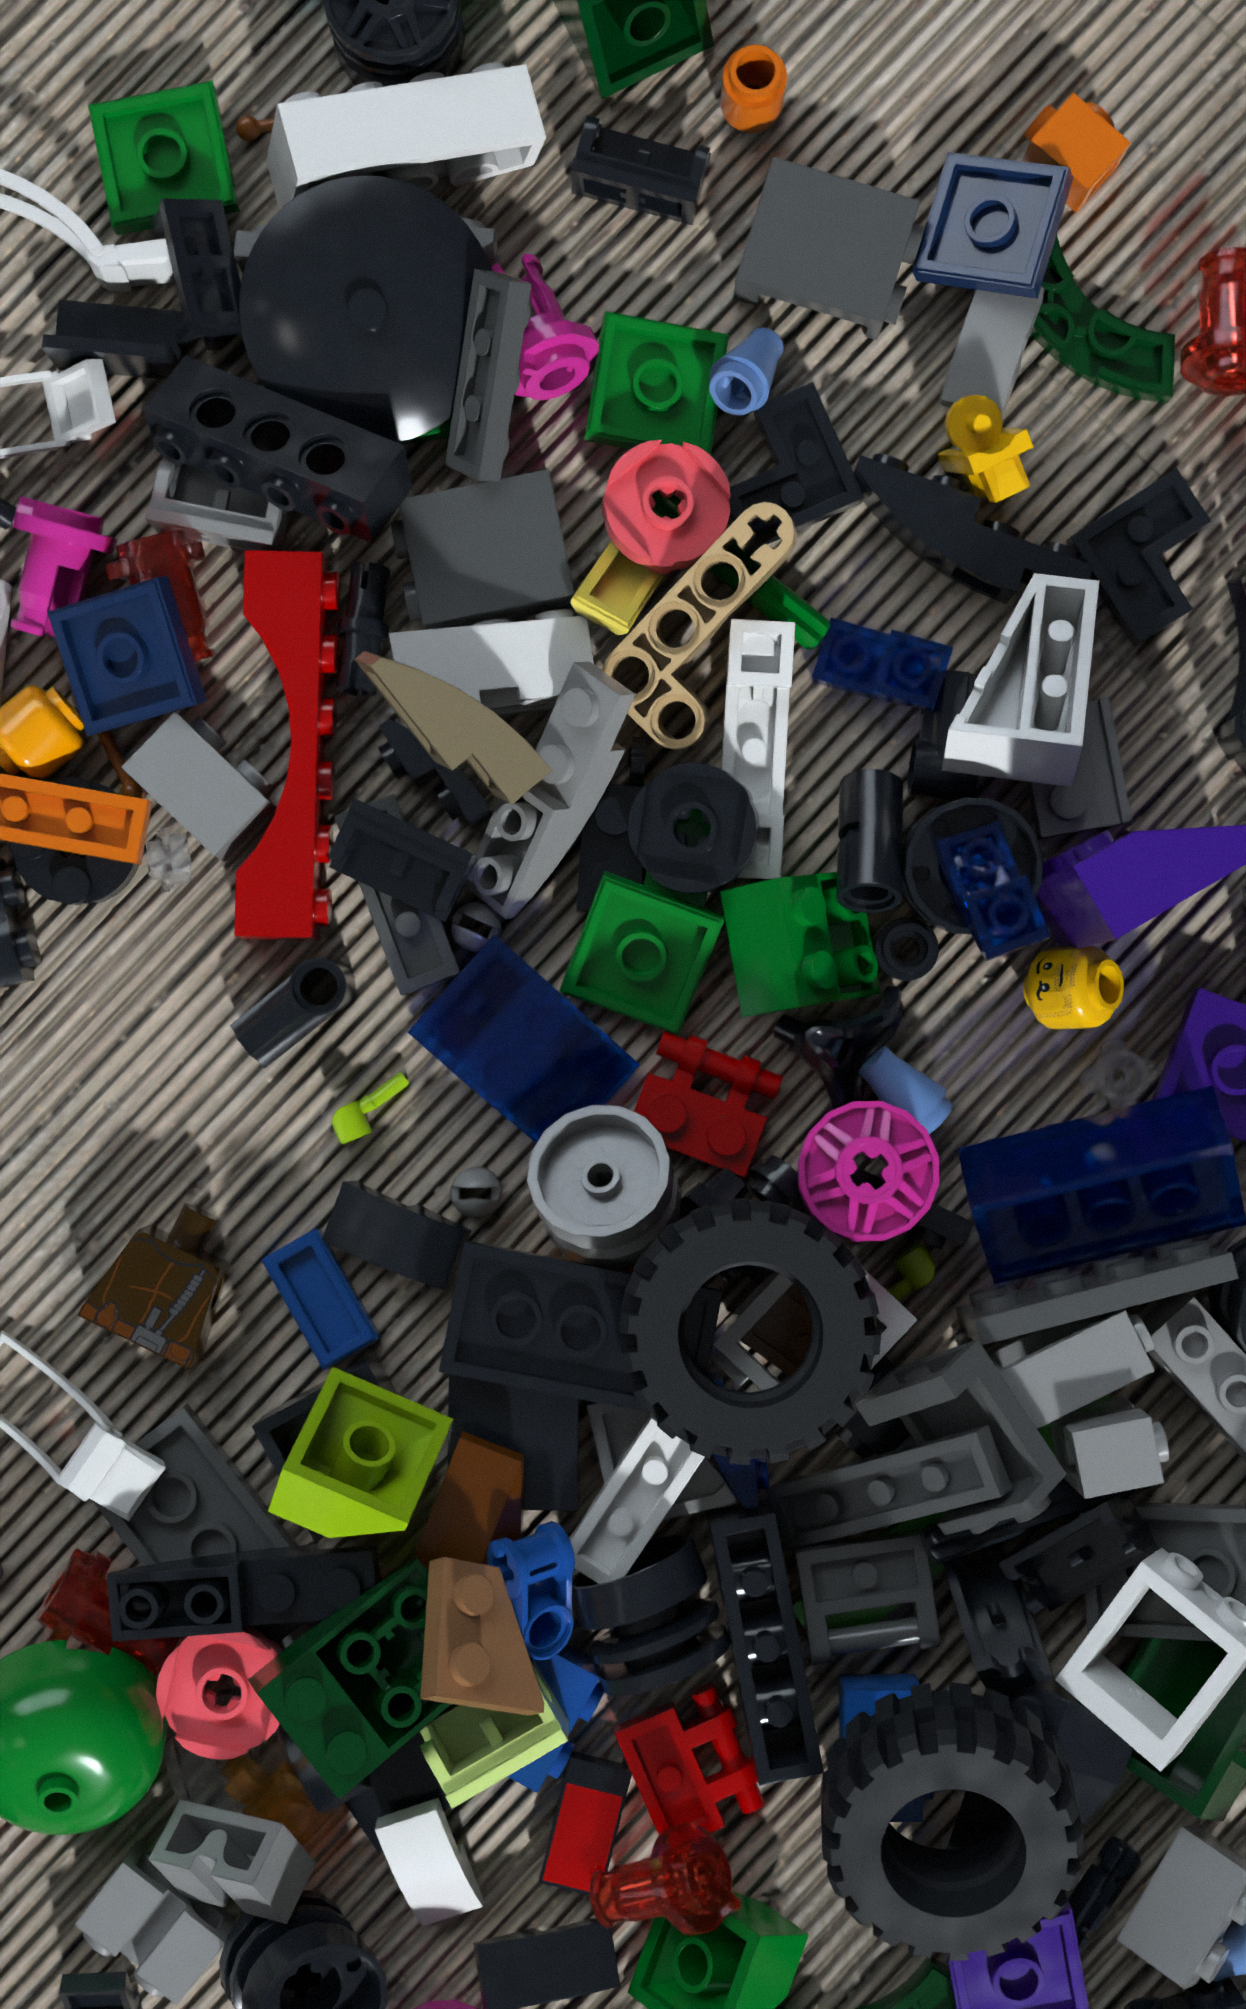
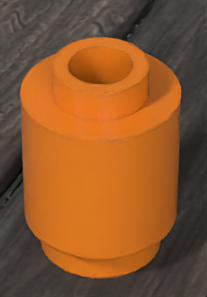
(753, 88)

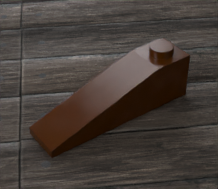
(475, 1503)

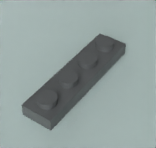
(889, 1488)

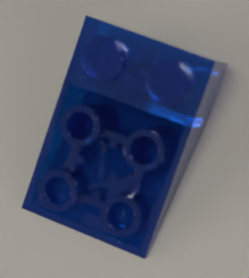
(521, 1042)

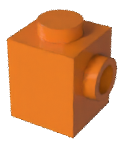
(1078, 138)

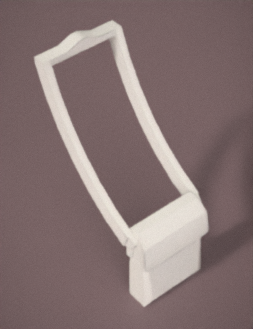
(113, 265)
(75, 401)
(104, 1464)

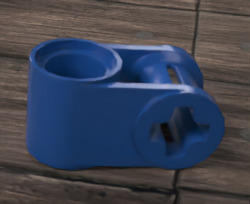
(538, 1586)

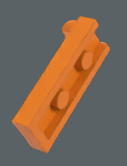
(73, 819)

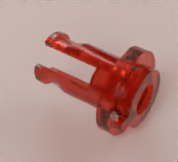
(1218, 354)
(168, 556)
(80, 1609)
(681, 1880)

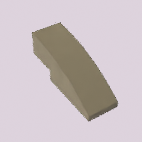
(457, 727)

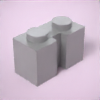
(200, 786)
(1109, 1447)
(233, 1855)
(1189, 1908)
(154, 1926)

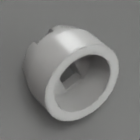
(467, 938)
(476, 1178)

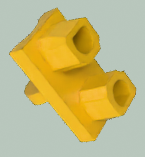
(987, 451)

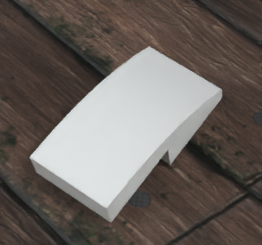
(428, 1862)

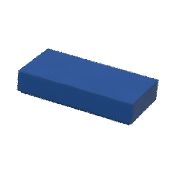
(321, 1298)

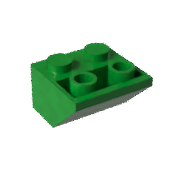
(797, 945)

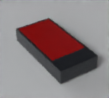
(585, 1821)

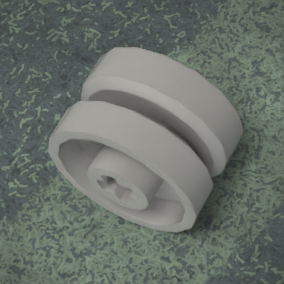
(603, 1185)

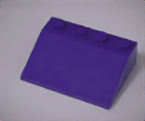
(1119, 884)

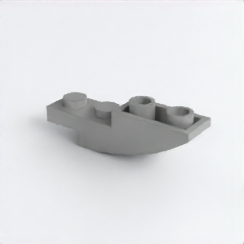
(537, 830)

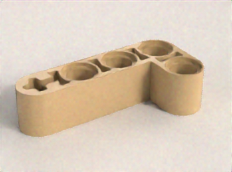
(708, 618)

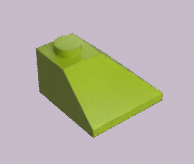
(359, 1460)

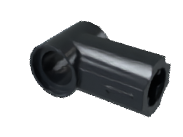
(928, 750)
(291, 1012)

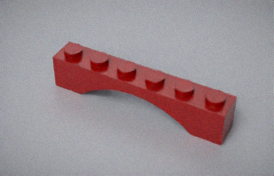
(281, 880)

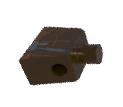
(163, 1289)

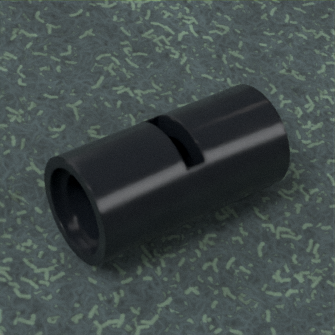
(870, 841)

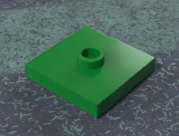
(161, 149)
(653, 383)
(641, 953)

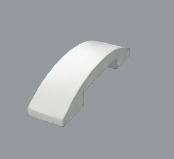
(758, 727)

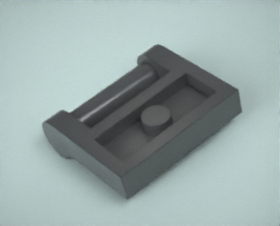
(866, 1576)

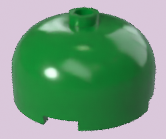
(75, 1737)

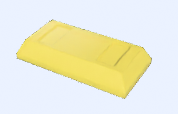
(615, 591)

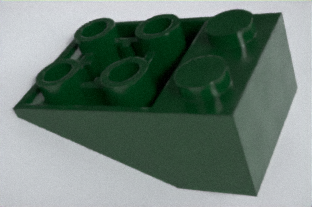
(355, 1681)

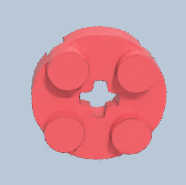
(670, 470)
(192, 1709)

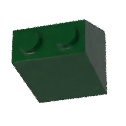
(634, 38)

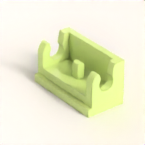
(482, 1746)

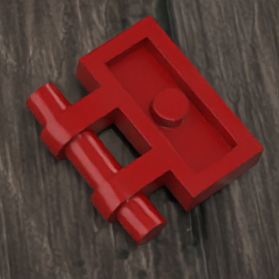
(699, 1123)
(669, 1772)

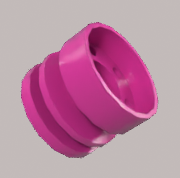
(907, 1179)

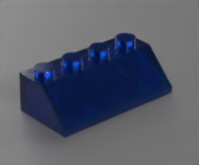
(1103, 1185)

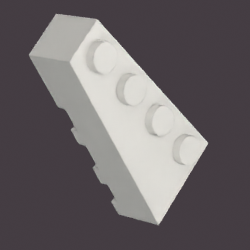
(408, 131)

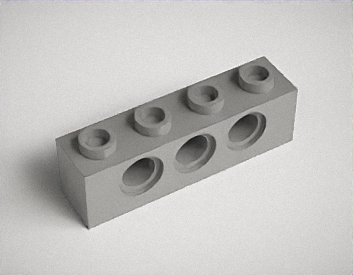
(1202, 1364)

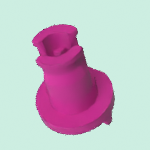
(553, 350)
(55, 560)

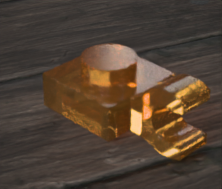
(273, 1796)

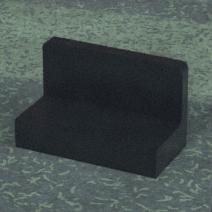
(125, 337)

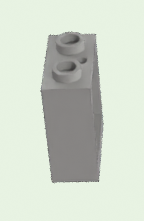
(1074, 1363)

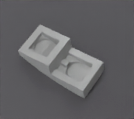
(991, 347)

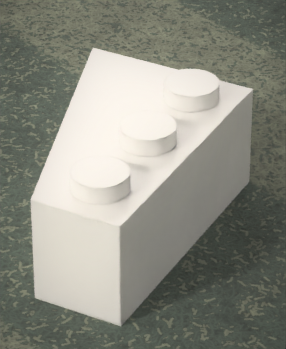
(501, 661)
(1034, 691)

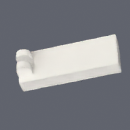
(632, 1503)

